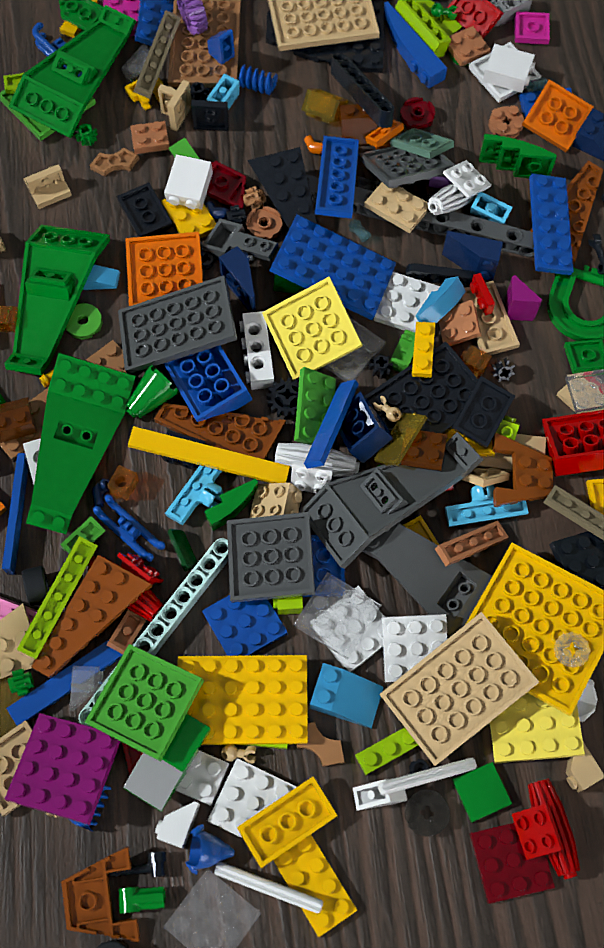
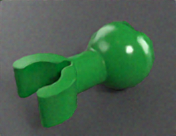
(438, 10)

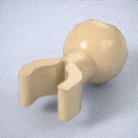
(392, 413)
(231, 752)

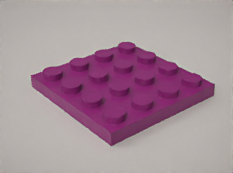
(63, 769)

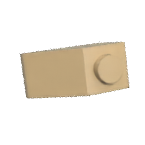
(583, 771)

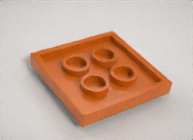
(557, 115)

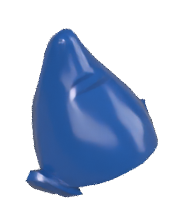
(206, 850)

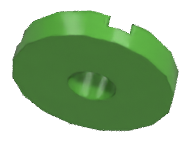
(90, 328)

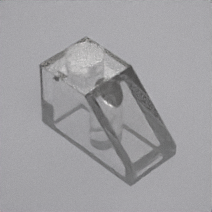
(84, 684)

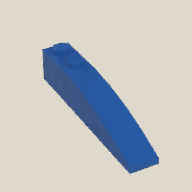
(413, 49)

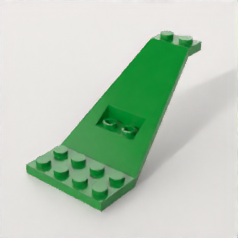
(60, 96)
(51, 282)
(86, 400)

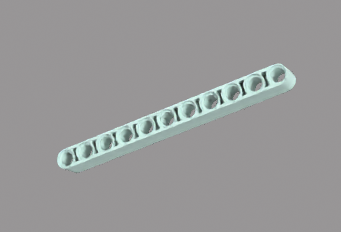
(175, 605)

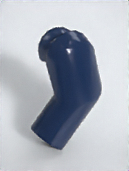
(216, 212)
(99, 491)

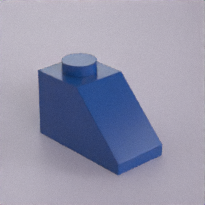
(222, 46)

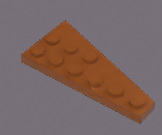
(581, 195)
(226, 431)
(95, 605)

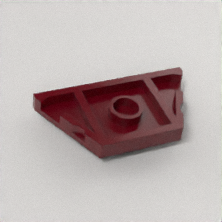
(227, 185)

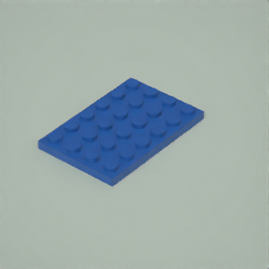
(317, 253)

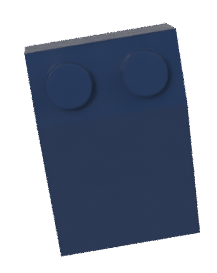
(591, 135)
(473, 253)
(237, 272)
(363, 429)

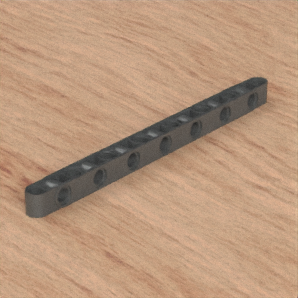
(456, 222)

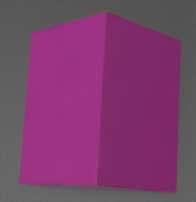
(521, 301)

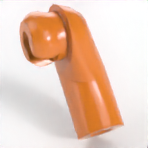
(314, 147)

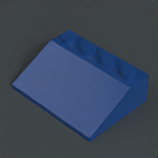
(208, 383)

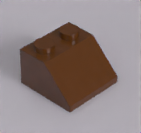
(355, 123)
(16, 420)

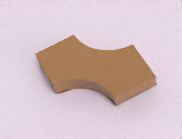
(121, 160)
(327, 750)

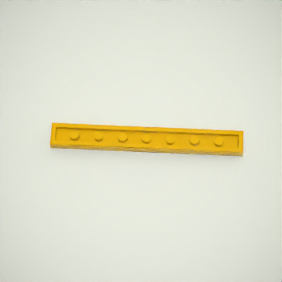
(208, 456)

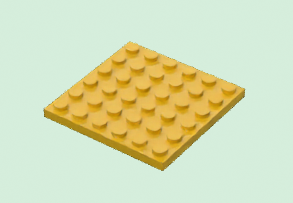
(531, 608)

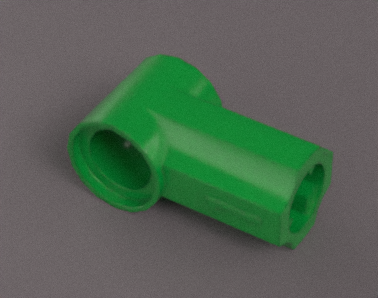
(137, 899)

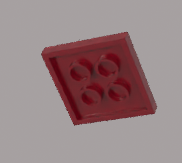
(504, 865)

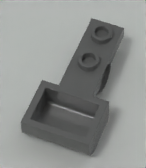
(229, 235)

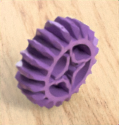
(193, 15)

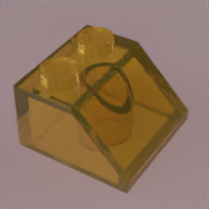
(323, 104)

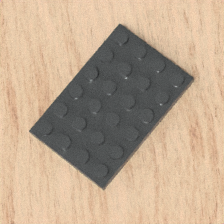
(176, 325)

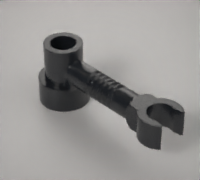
(597, 245)
(155, 866)

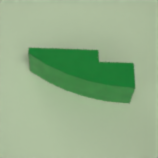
(231, 504)

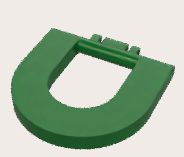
(560, 312)

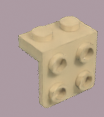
(275, 500)

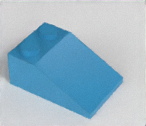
(346, 696)

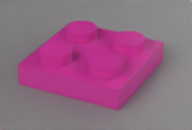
(532, 28)

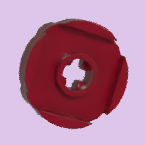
(413, 105)

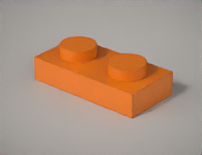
(382, 135)

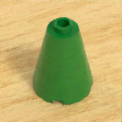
(150, 393)

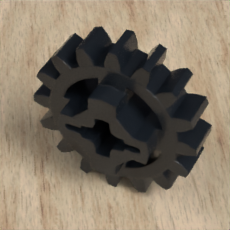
(278, 395)

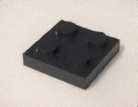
(210, 115)

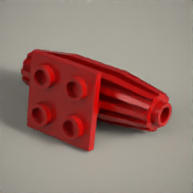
(147, 604)
(546, 830)

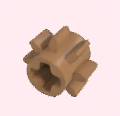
(254, 197)

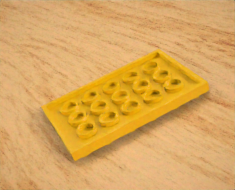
(250, 698)

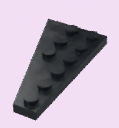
(286, 183)

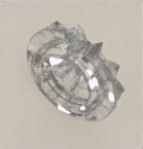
(565, 655)

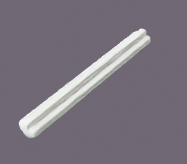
(427, 776)
(268, 887)

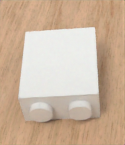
(509, 68)
(188, 182)

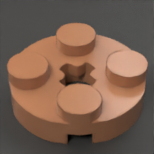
(508, 114)
(259, 216)

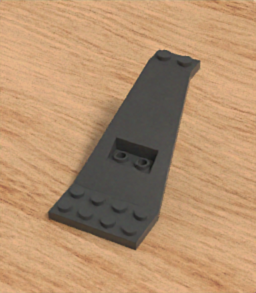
(353, 513)
(426, 578)

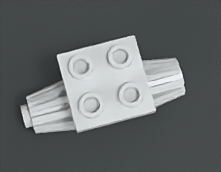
(463, 190)
(313, 479)

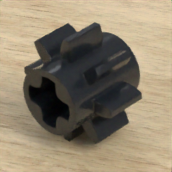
(198, 91)
(236, 215)
(380, 361)
(503, 374)

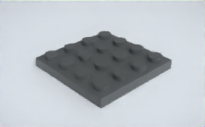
(401, 167)
(270, 557)

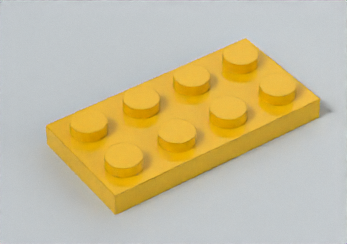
(286, 822)
(310, 873)

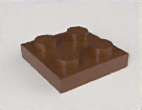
(426, 451)

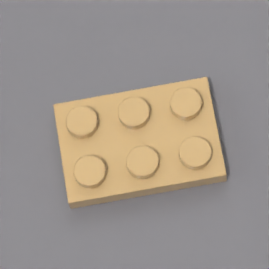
(397, 206)

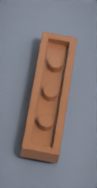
(471, 543)

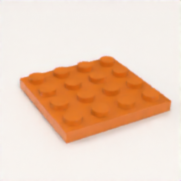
(162, 265)

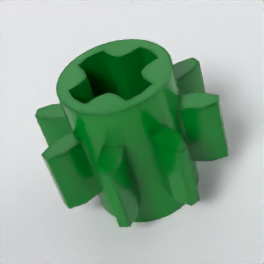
(86, 134)
(20, 682)

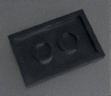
(144, 211)
(483, 412)

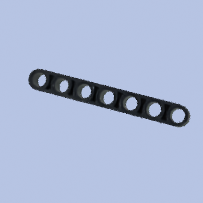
(362, 90)

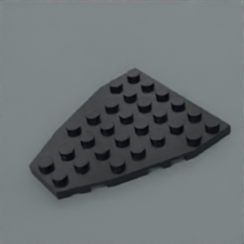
(365, 53)

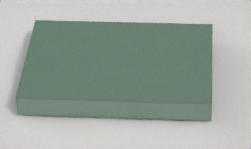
(422, 143)

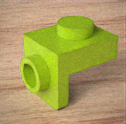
(508, 427)

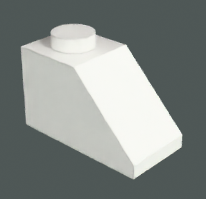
(369, 796)
(177, 825)

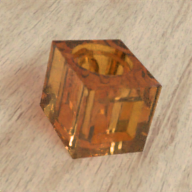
(8, 318)
(476, 360)
(123, 475)

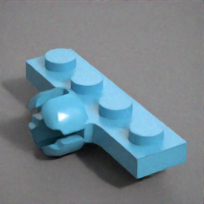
(198, 490)
(482, 509)

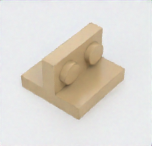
(175, 103)
(47, 186)

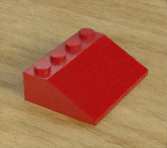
(575, 442)

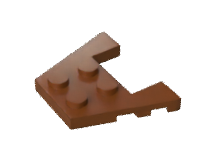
(530, 473)
(89, 899)

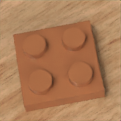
(467, 46)
(149, 137)
(460, 324)

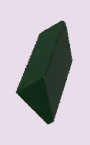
(182, 549)

